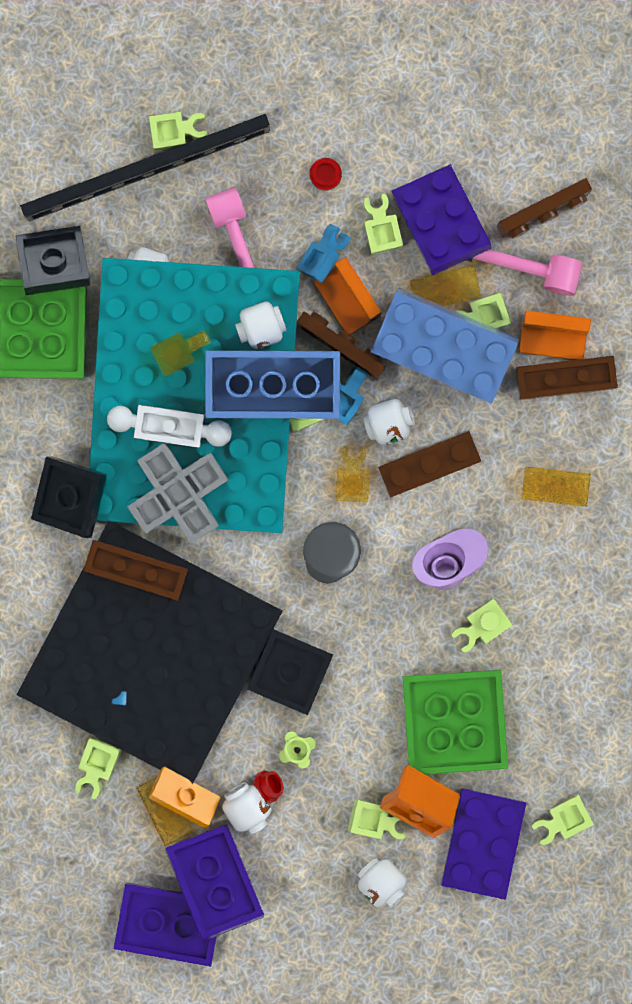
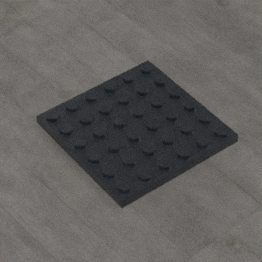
(170, 656)

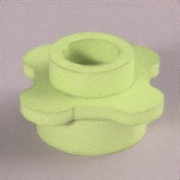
(301, 758)

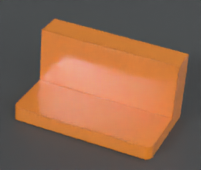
(348, 297)
(554, 335)
(422, 802)

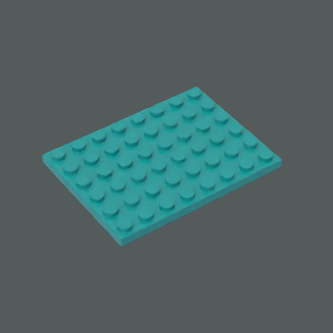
(147, 304)

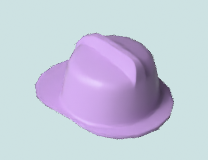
(450, 559)

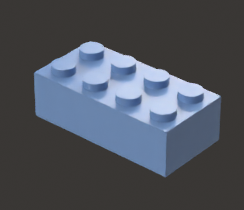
(445, 345)
(272, 384)

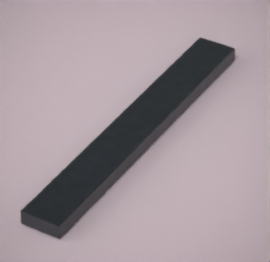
(146, 168)

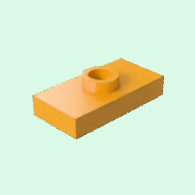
(184, 797)

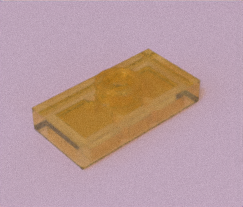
(448, 286)
(555, 486)
(168, 824)

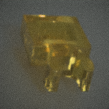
(352, 482)

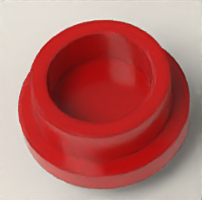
(325, 174)
(269, 785)

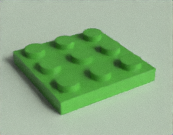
(42, 332)
(455, 722)

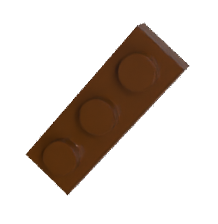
(545, 209)
(317, 327)
(566, 377)
(429, 464)
(135, 570)

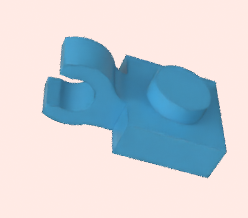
(322, 256)
(348, 397)

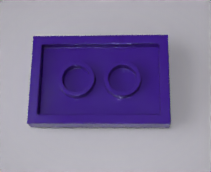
(441, 219)
(483, 843)
(214, 882)
(160, 926)

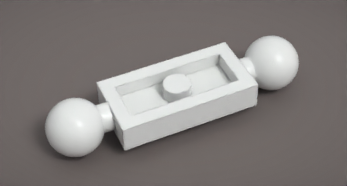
(169, 426)

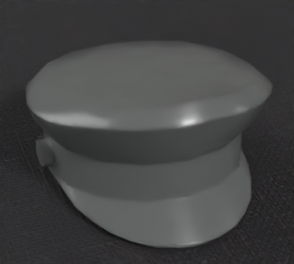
(331, 552)

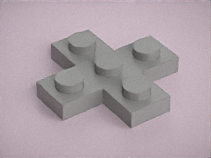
(178, 492)

